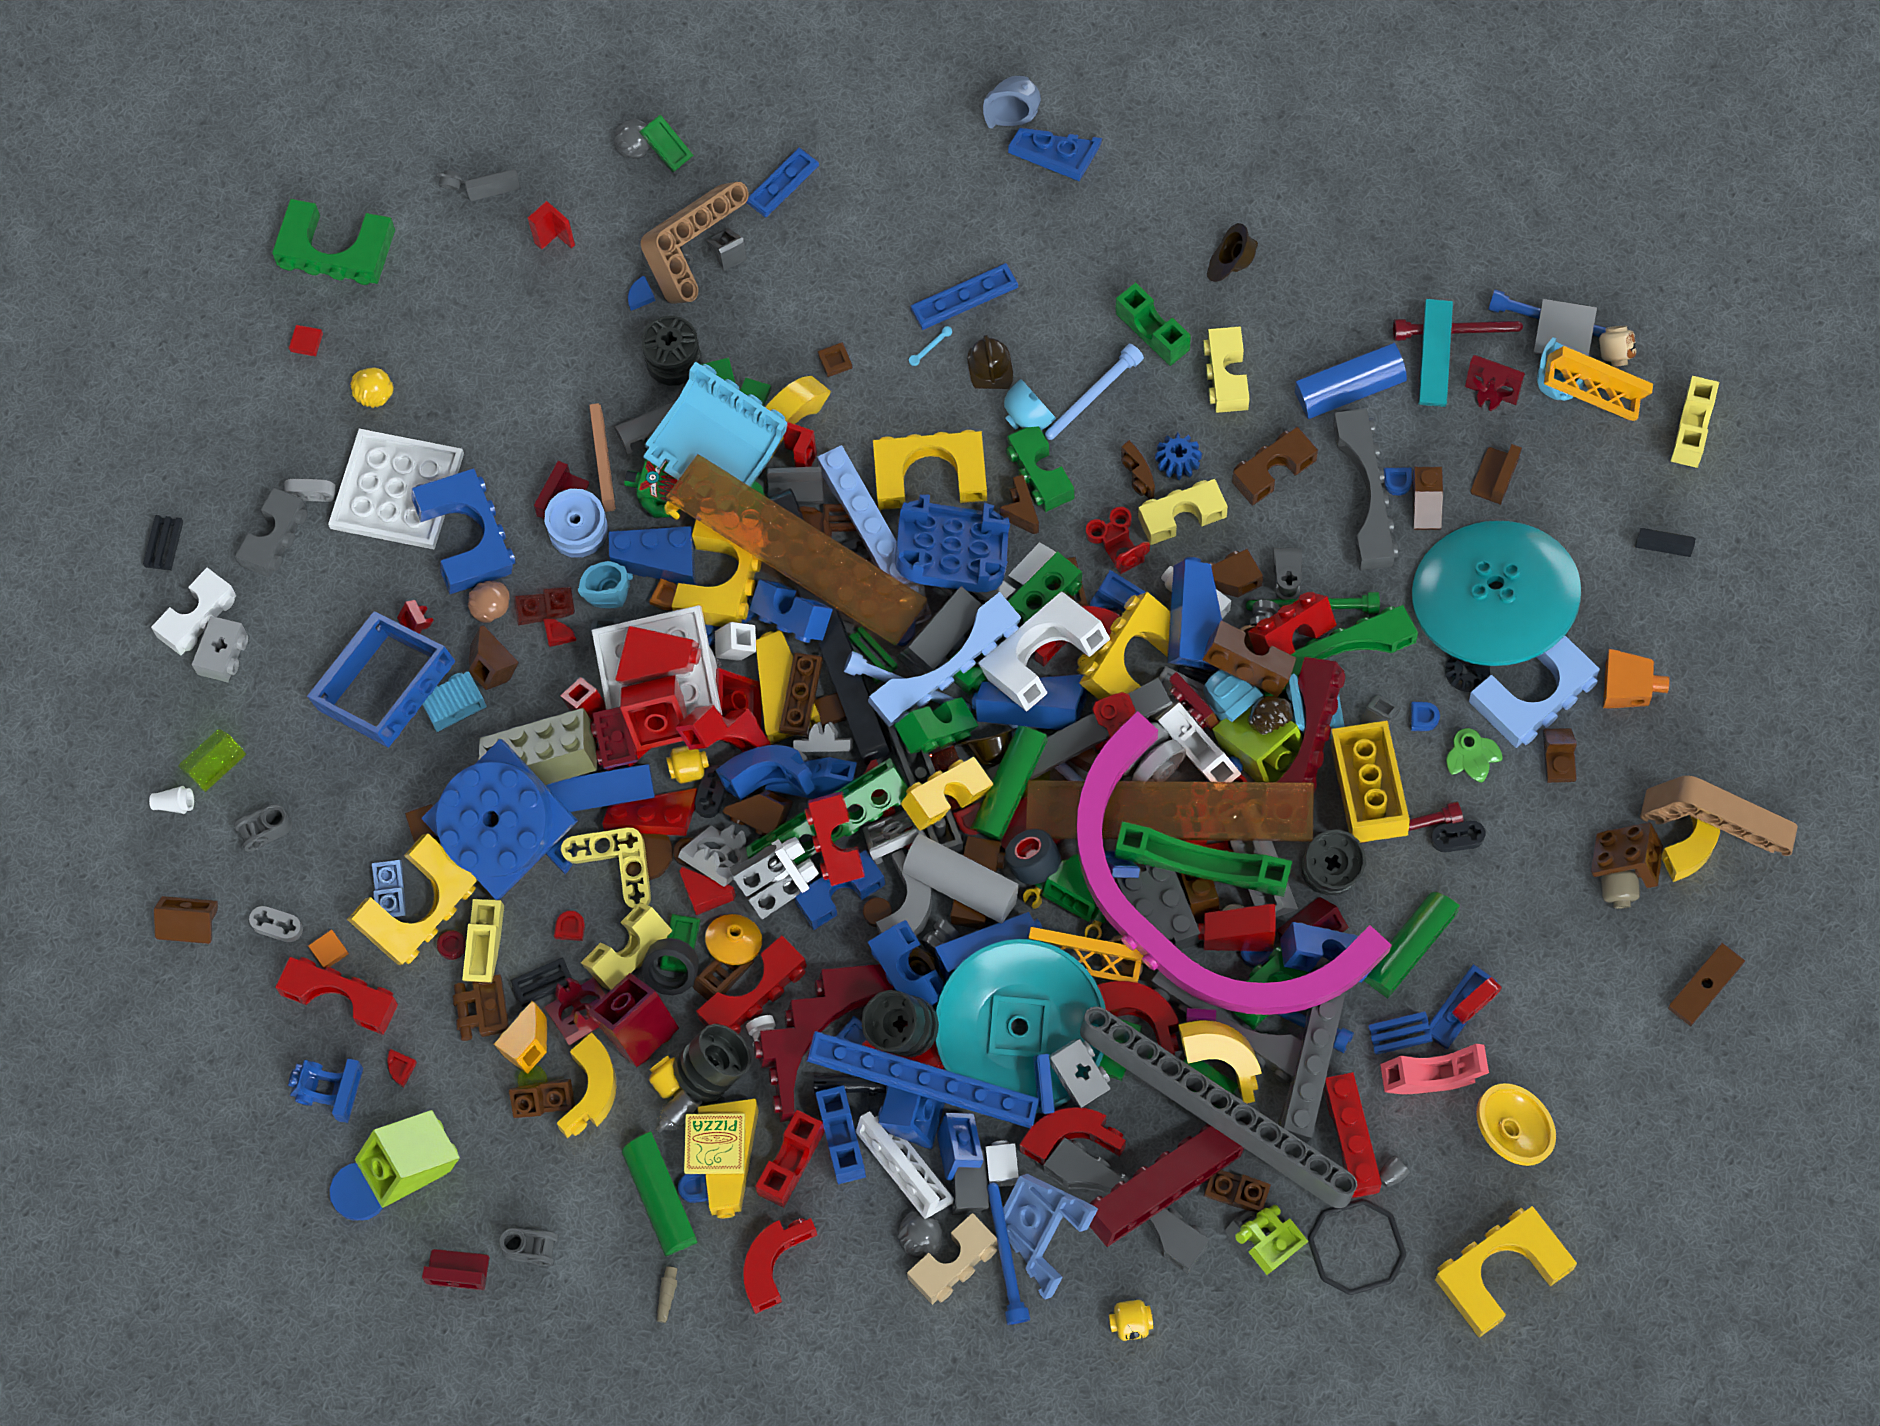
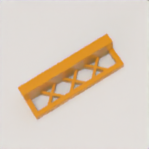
(1594, 372)
(1092, 946)

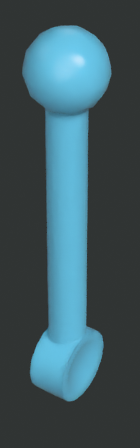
(915, 359)

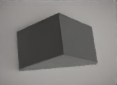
(727, 248)

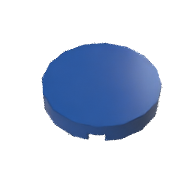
(353, 1195)

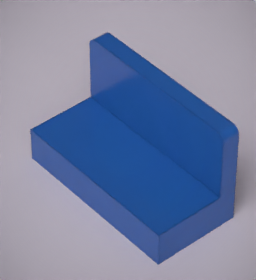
(959, 1143)

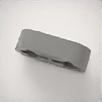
(310, 489)
(273, 930)

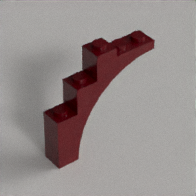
(783, 1049)

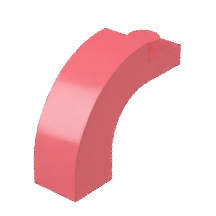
(1434, 1074)

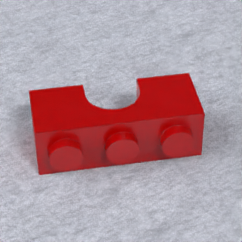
(1308, 614)
(840, 864)
(796, 1151)

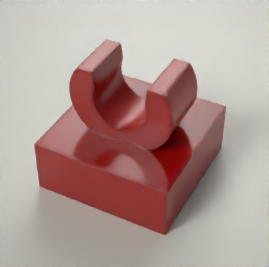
(412, 616)

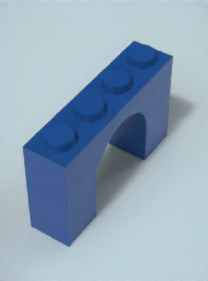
(465, 495)

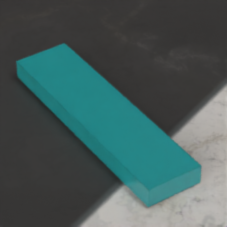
(1435, 352)

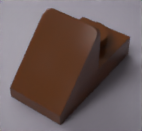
(1021, 511)
(1559, 755)

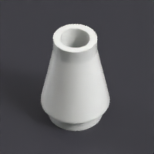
(173, 800)

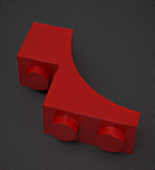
(706, 726)

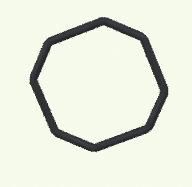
(1366, 1287)

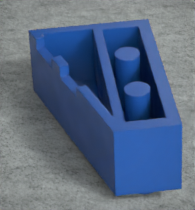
(655, 553)

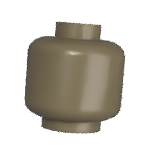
(1620, 888)

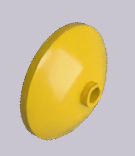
(1516, 1124)

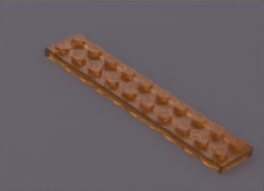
(796, 549)
(1182, 809)

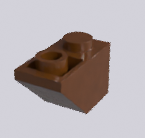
(1237, 574)
(489, 660)
(762, 811)
(1200, 895)

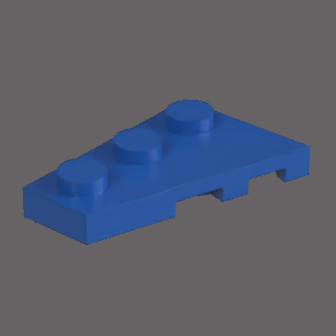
(1060, 154)

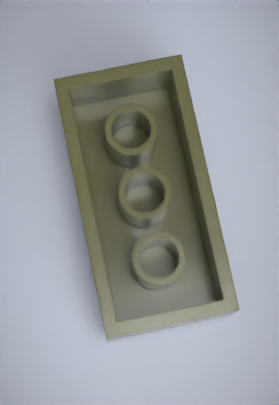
(553, 746)

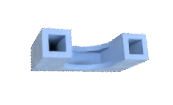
(1521, 719)

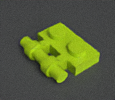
(1276, 1247)

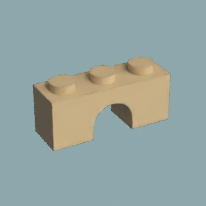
(936, 1279)

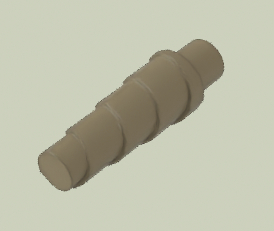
(667, 1292)

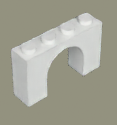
(1056, 621)

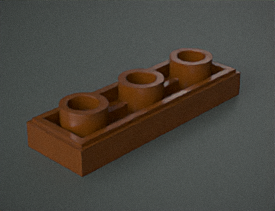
(799, 708)
(1717, 973)

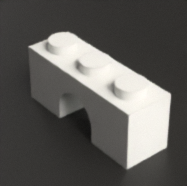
(182, 630)

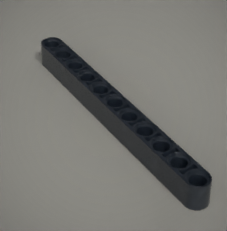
(851, 689)

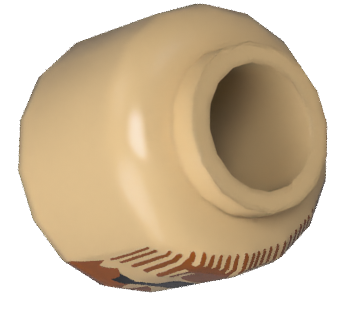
(1617, 345)

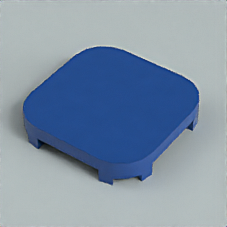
(952, 546)

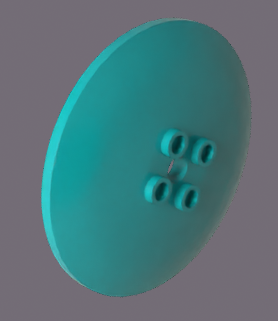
(1502, 624)
(1010, 983)

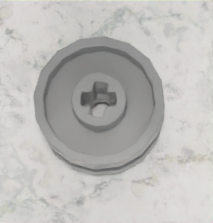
(1158, 760)

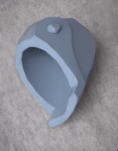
(1012, 102)

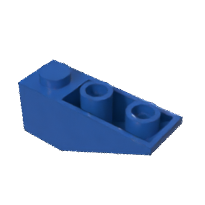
(827, 777)

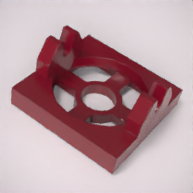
(1498, 376)
(569, 997)

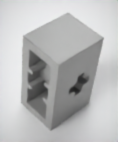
(217, 636)
(1078, 1088)

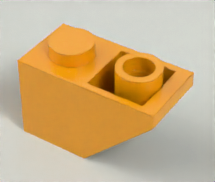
(525, 1038)

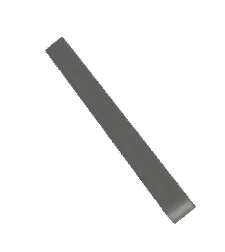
(1224, 1119)

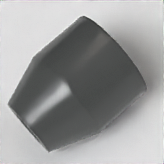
(1393, 1172)

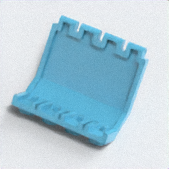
(717, 424)

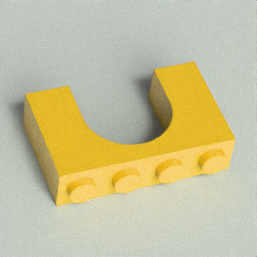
(960, 449)
(723, 602)
(1142, 618)
(449, 885)
(1523, 1234)

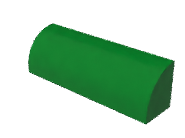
(1009, 782)
(1412, 942)
(658, 1194)

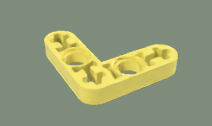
(625, 854)

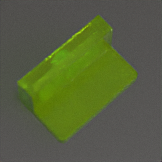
(212, 759)

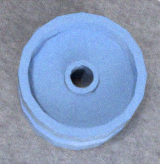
(576, 523)

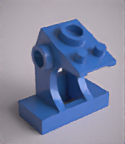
(305, 1080)

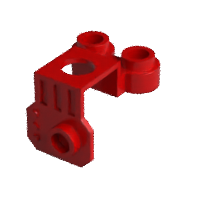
(1117, 536)
(1113, 713)

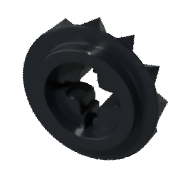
(1467, 681)

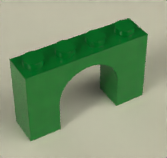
(360, 262)

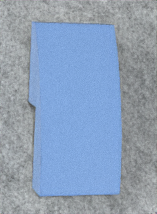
(389, 887)

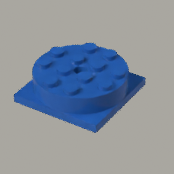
(527, 824)

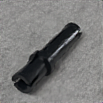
(851, 1083)

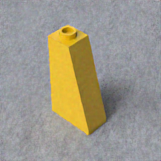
(774, 674)
(728, 1190)

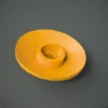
(729, 948)

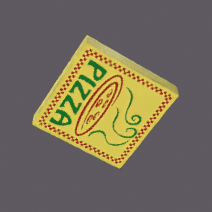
(714, 1144)

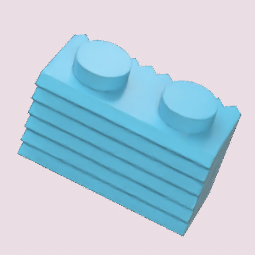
(453, 701)

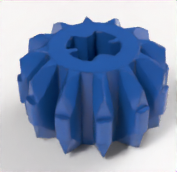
(1170, 463)

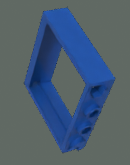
(357, 655)

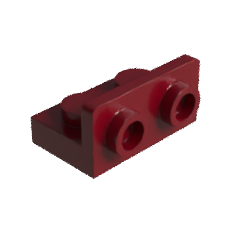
(614, 739)

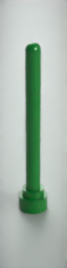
(1368, 603)

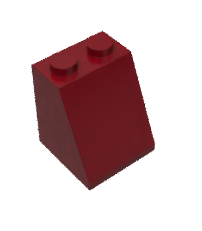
(634, 1019)

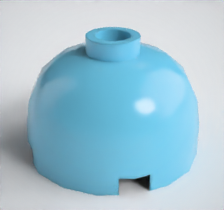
(1026, 408)

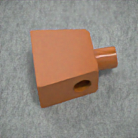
(1630, 680)

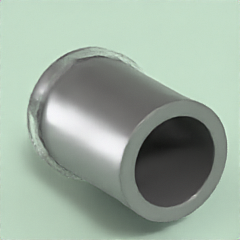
(673, 1114)

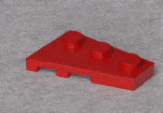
(658, 815)

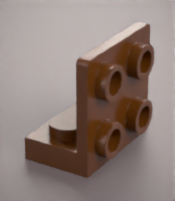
(1629, 849)

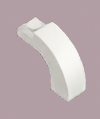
(1198, 746)

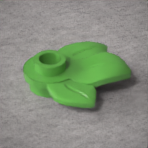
(1472, 759)

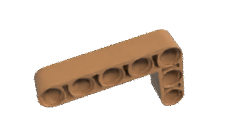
(664, 241)
(1720, 809)

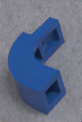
(764, 766)

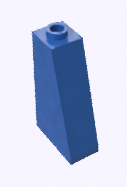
(1193, 613)
(1056, 710)
(956, 951)

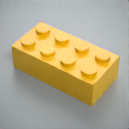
(1369, 781)

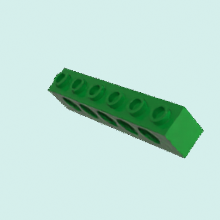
(1035, 590)
(856, 792)

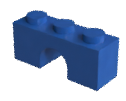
(803, 616)
(817, 903)
(1306, 944)
(893, 951)
(840, 1134)

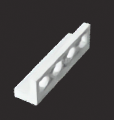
(902, 1169)

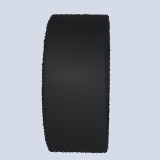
(664, 984)

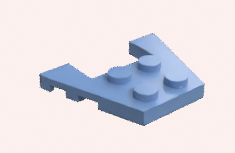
(1032, 1219)

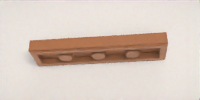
(602, 457)

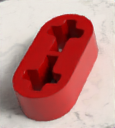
(1477, 1000)

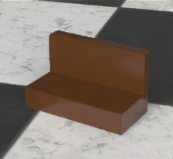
(1496, 473)
(184, 919)

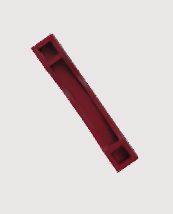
(1320, 688)

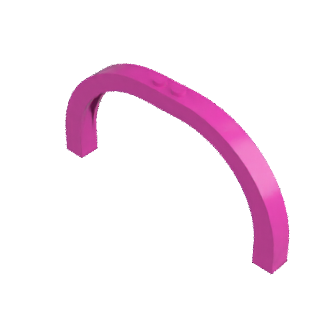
(1157, 950)

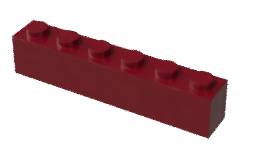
(1162, 1183)

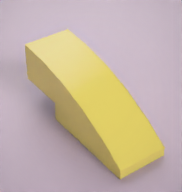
(483, 940)

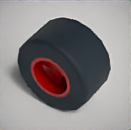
(1032, 856)

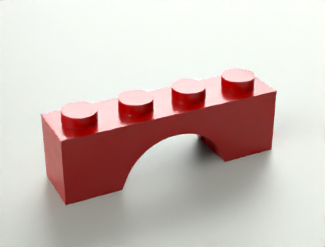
(781, 966)
(305, 981)
(1352, 1132)

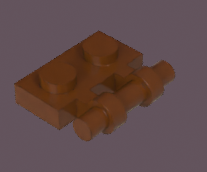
(490, 1008)

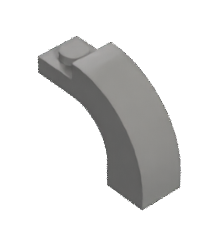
(917, 903)

